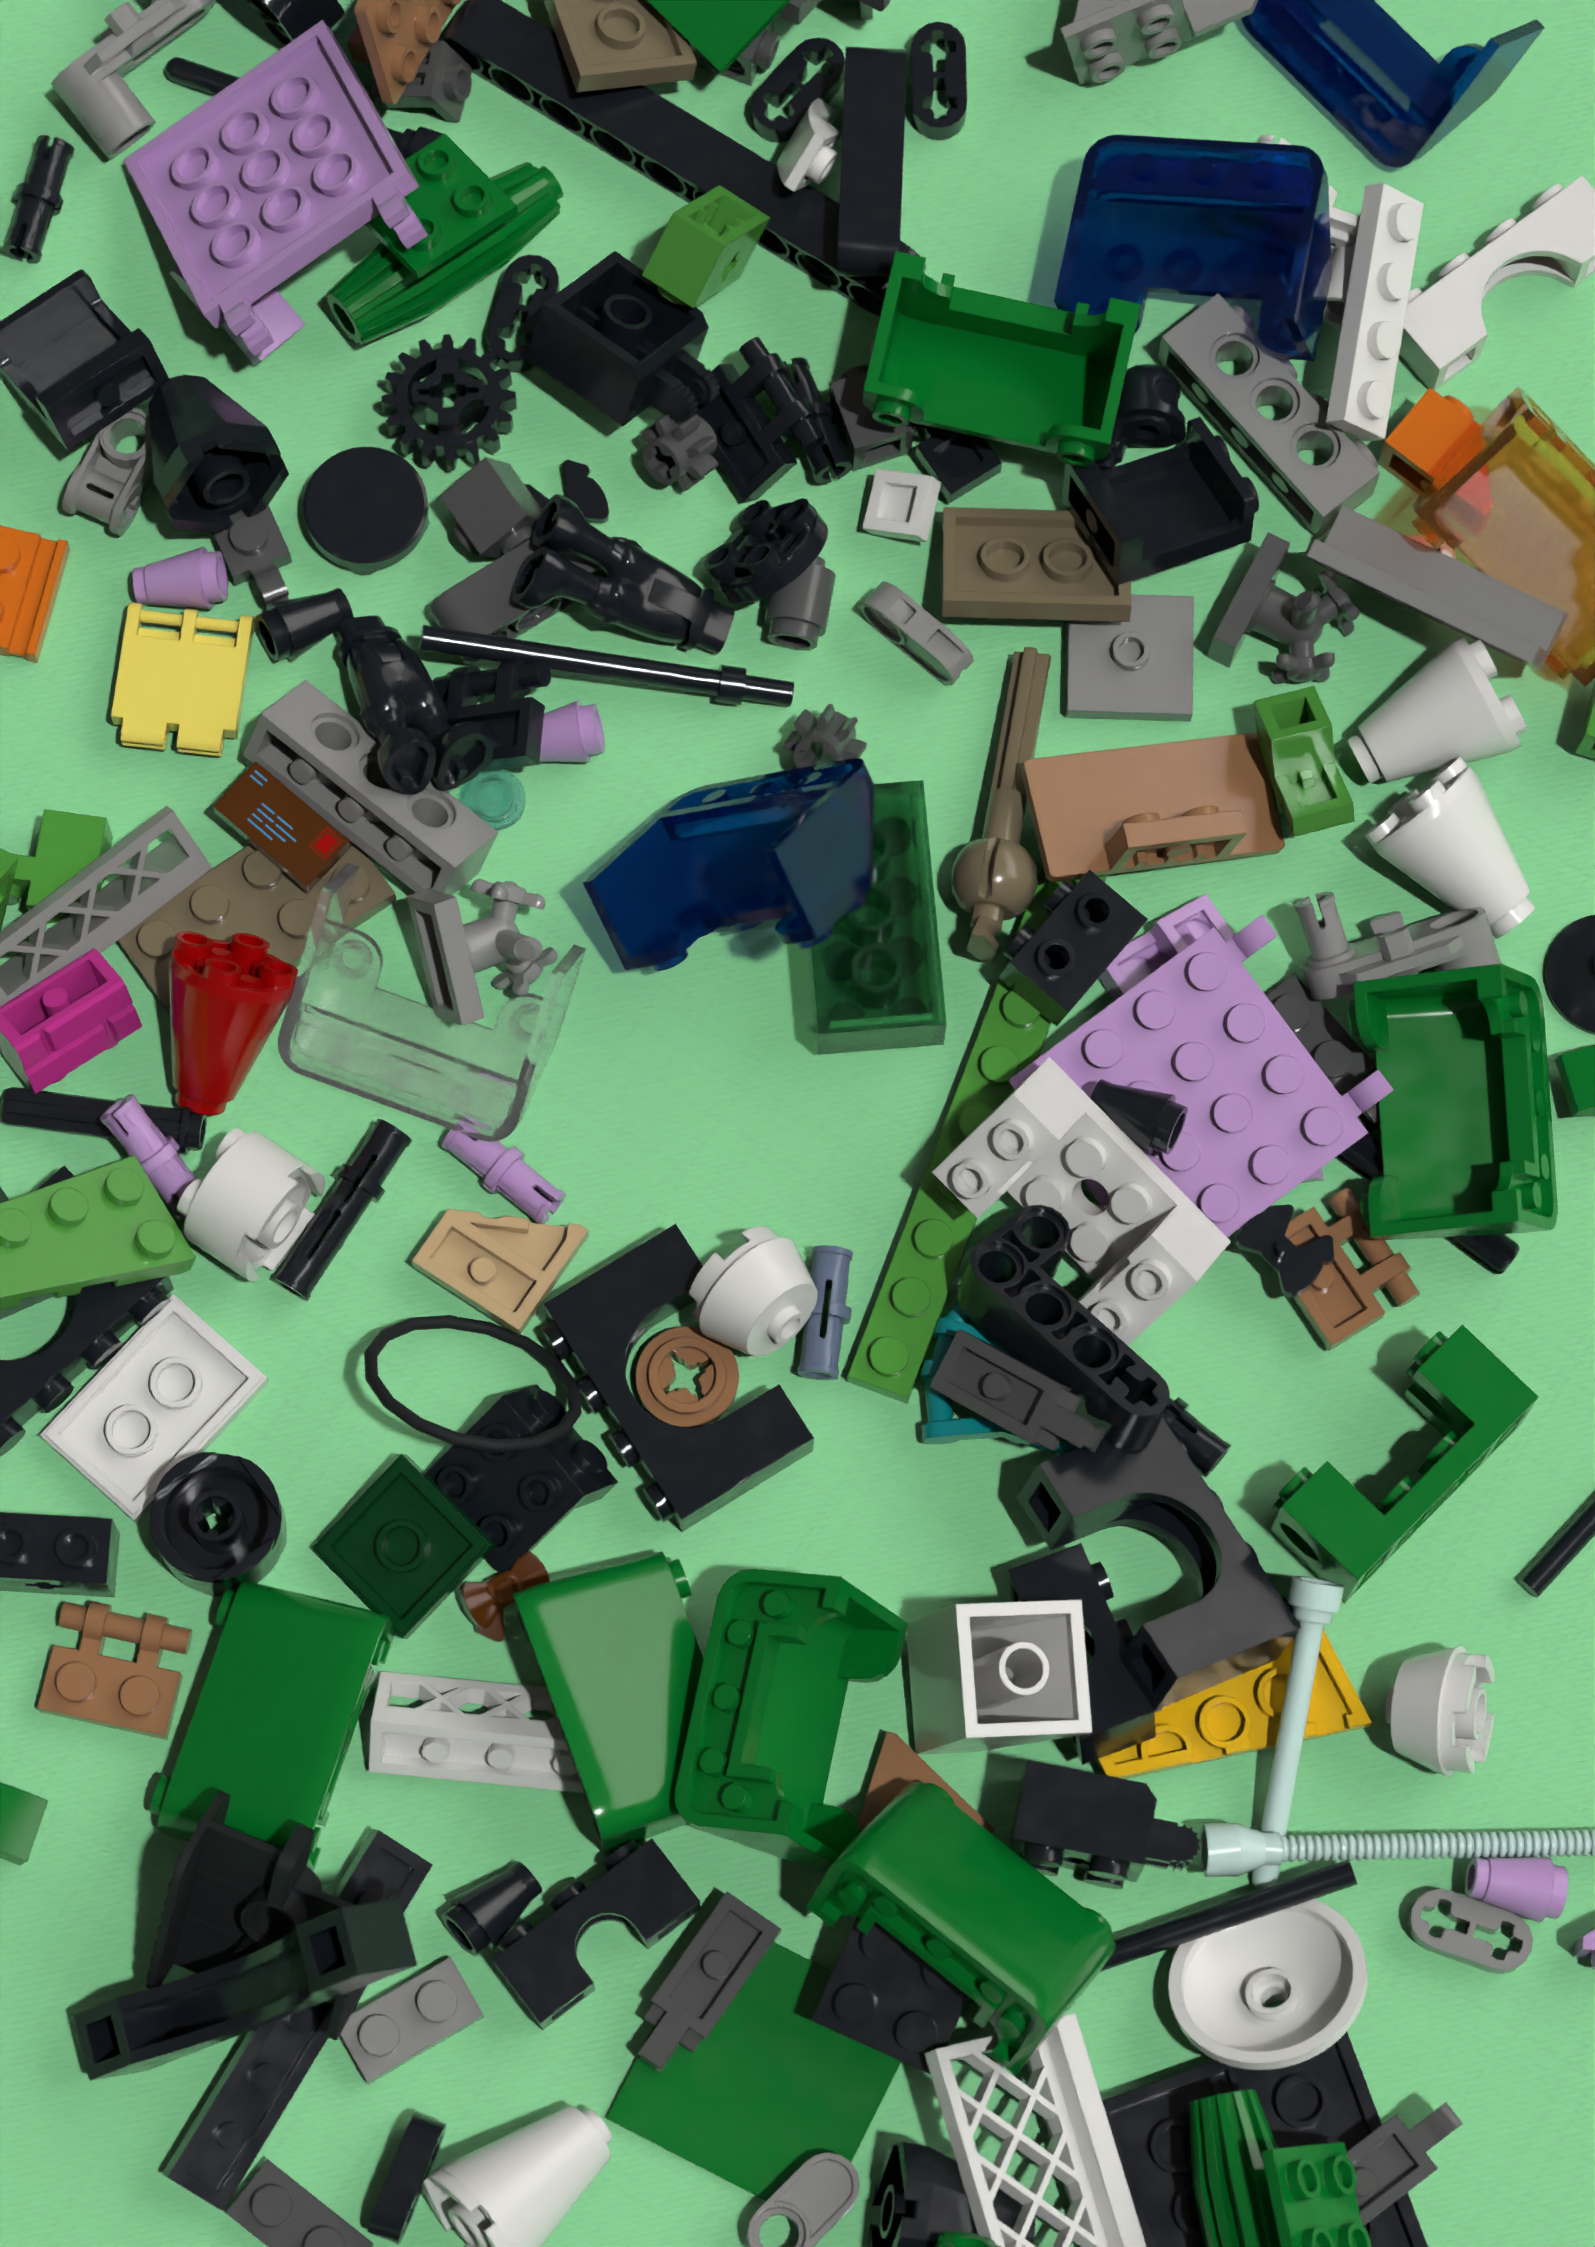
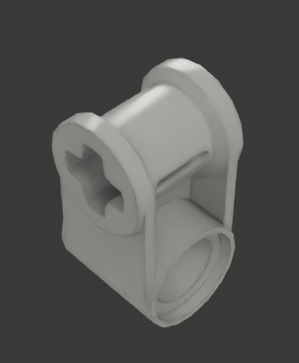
(112, 482)

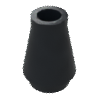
(301, 623)
(1144, 1115)
(491, 1908)

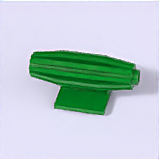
(471, 230)
(1264, 2193)

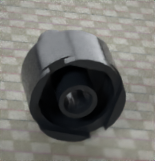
(235, 1491)

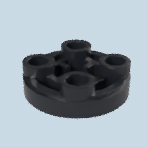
(366, 509)
(767, 550)

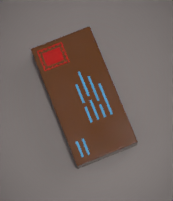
(282, 826)

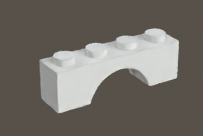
(1446, 322)

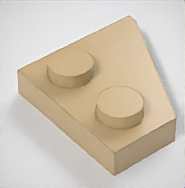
(500, 1262)

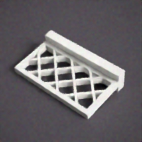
(1079, 2148)

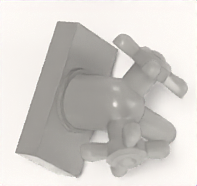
(457, 950)

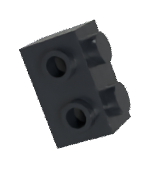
(1071, 947)

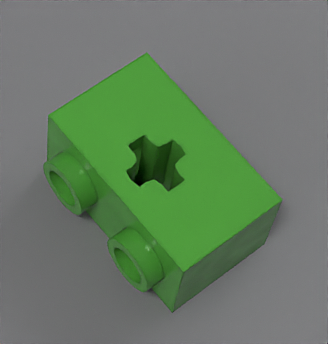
(705, 247)

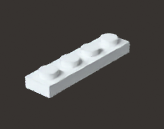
(1374, 312)

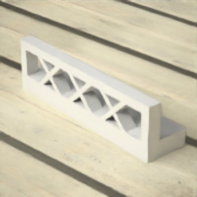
(460, 1746)

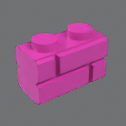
(66, 1020)

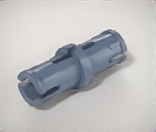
(820, 1354)

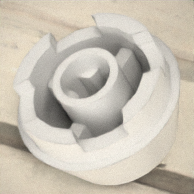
(755, 1295)
(1442, 1710)

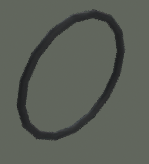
(451, 1436)

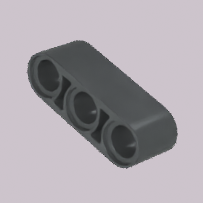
(485, 599)

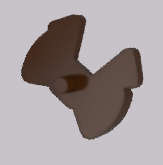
(486, 1601)

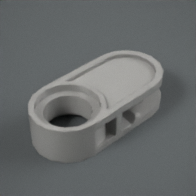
(916, 633)
(812, 2198)

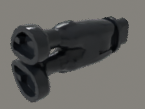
(637, 589)
(407, 711)

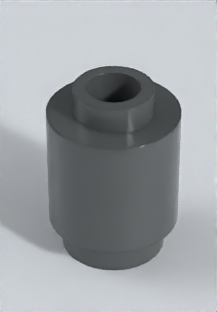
(801, 608)

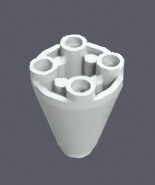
(1439, 716)
(1455, 847)

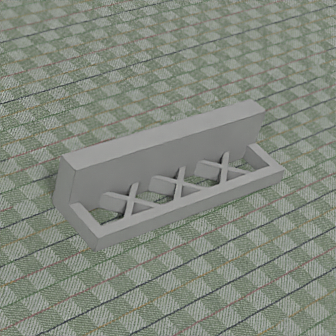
(1440, 588)
(103, 915)

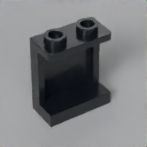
(76, 360)
(1163, 506)

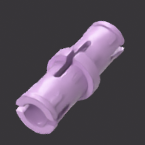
(152, 1149)
(508, 1173)

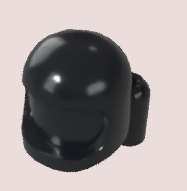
(1146, 413)

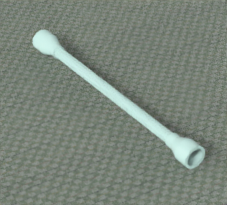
(1237, 1849)

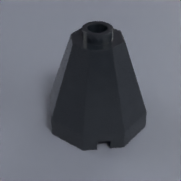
(210, 455)
(925, 2198)

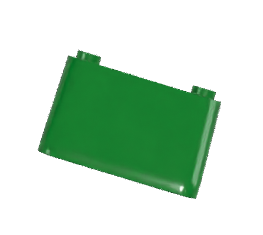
(998, 365)
(1467, 1107)
(620, 1685)
(775, 1707)
(274, 1714)
(970, 1915)

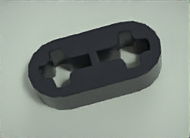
(789, 80)
(952, 81)
(510, 309)
(406, 2178)

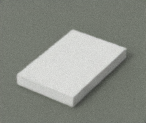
(154, 1407)

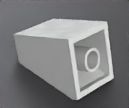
(998, 1675)

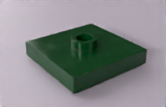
(404, 1546)

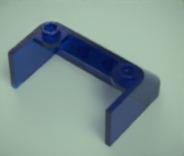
(1379, 76)

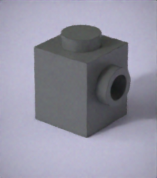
(492, 509)

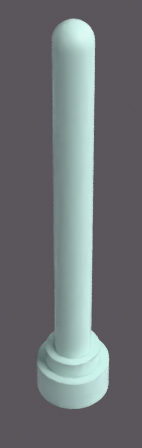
(1313, 1607)

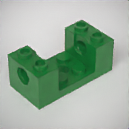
(1475, 1408)

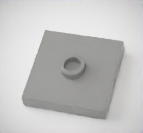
(1133, 666)

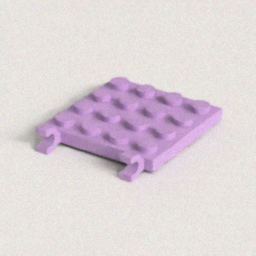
(273, 179)
(1252, 1091)

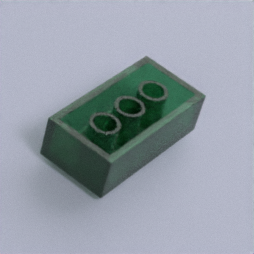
(881, 967)

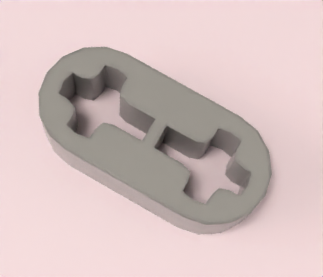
(1474, 1916)

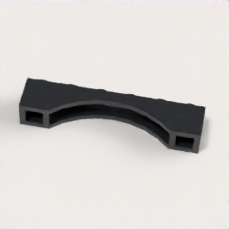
(290, 1975)

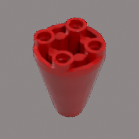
(221, 1014)

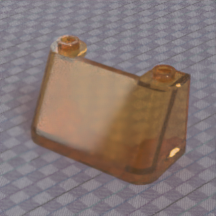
(1524, 514)

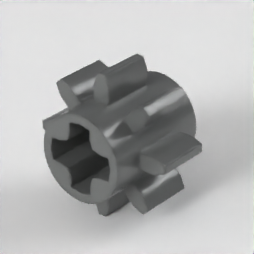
(679, 450)
(823, 738)

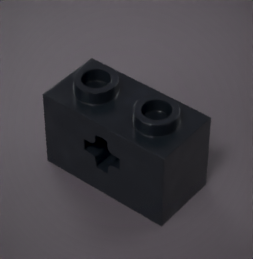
(58, 1554)

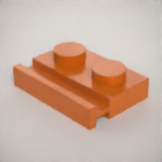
(28, 589)

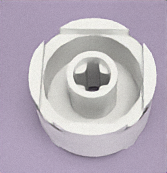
(250, 1204)

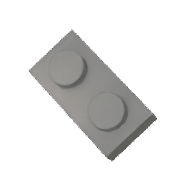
(410, 2020)

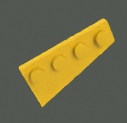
(1241, 1717)

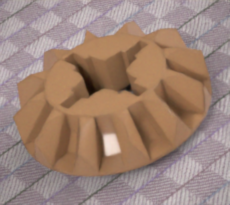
(692, 1348)

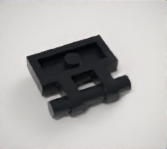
(748, 443)
(512, 718)

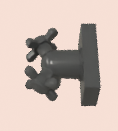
(1283, 617)

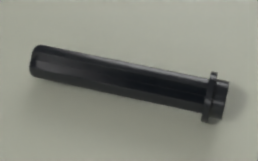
(83, 1113)

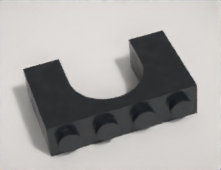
(91, 1339)
(688, 1468)
(1238, 1610)

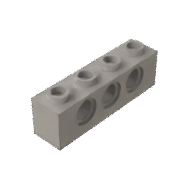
(1270, 446)
(335, 770)

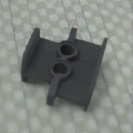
(238, 1898)

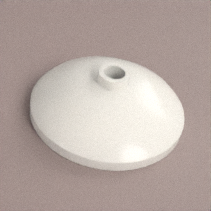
(1290, 1956)

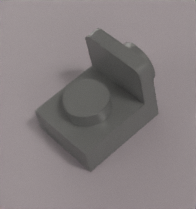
(440, 83)

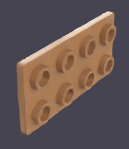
(396, 39)
(1152, 806)

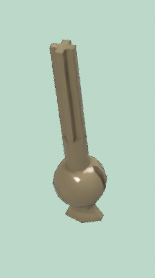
(995, 874)

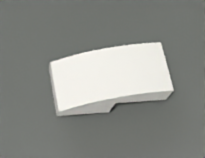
(809, 150)

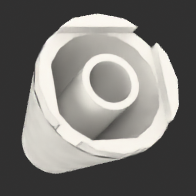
(521, 2183)

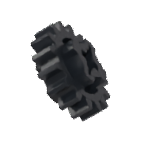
(425, 402)

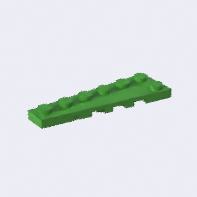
(88, 1234)

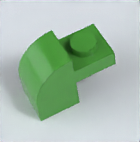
(1301, 761)
(63, 849)

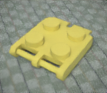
(181, 681)

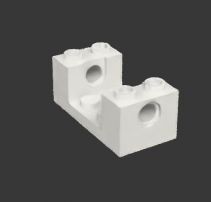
(1039, 1149)

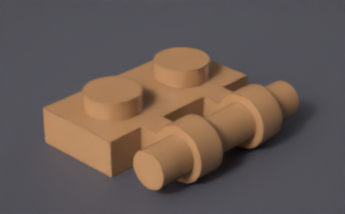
(1341, 1298)
(109, 1689)

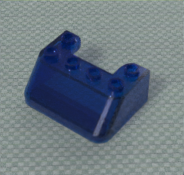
(1202, 225)
(741, 856)

